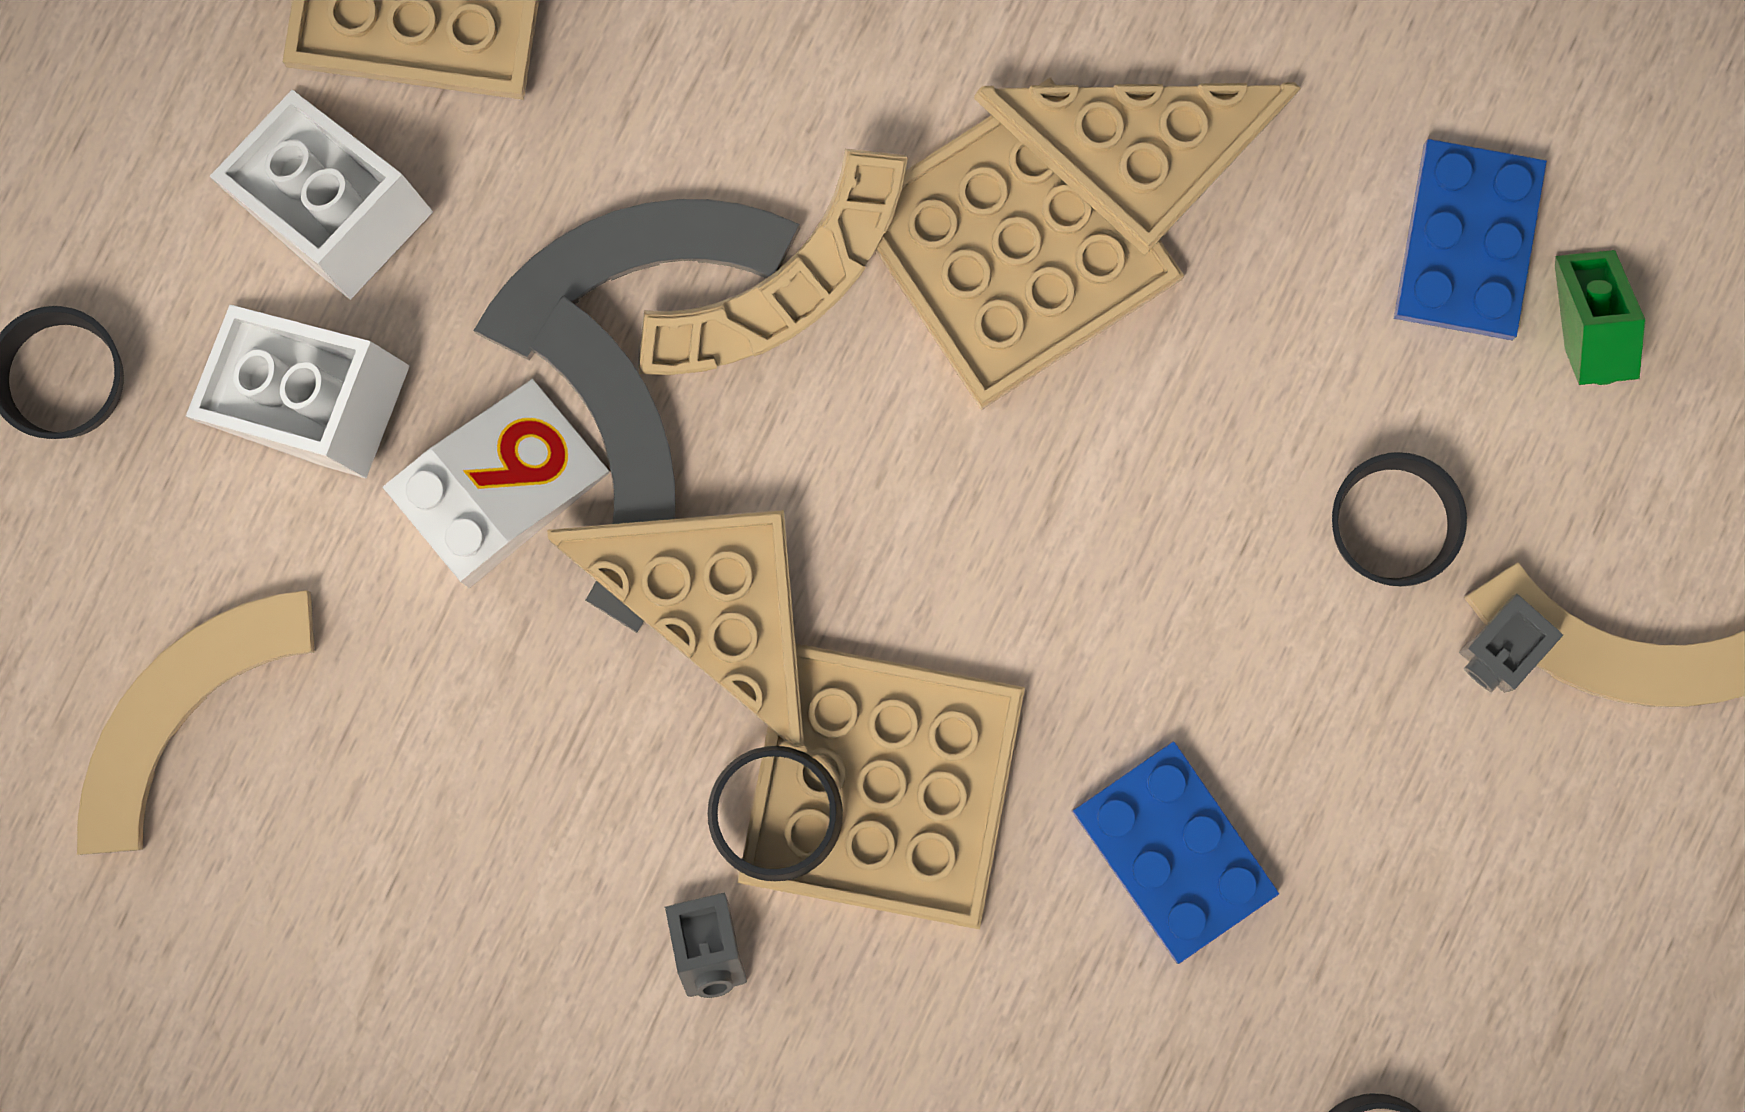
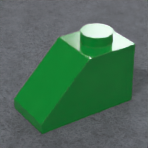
(1599, 318)

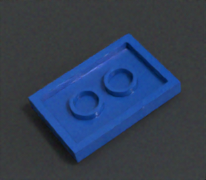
(1470, 239)
(1175, 852)

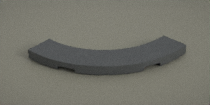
(628, 243)
(625, 419)

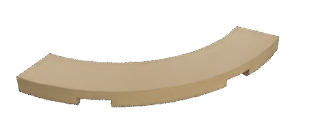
(795, 293)
(1619, 666)
(164, 698)

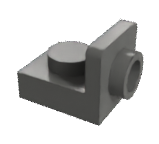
(1509, 646)
(705, 946)

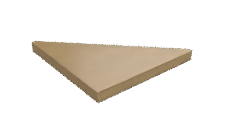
(1138, 147)
(713, 594)

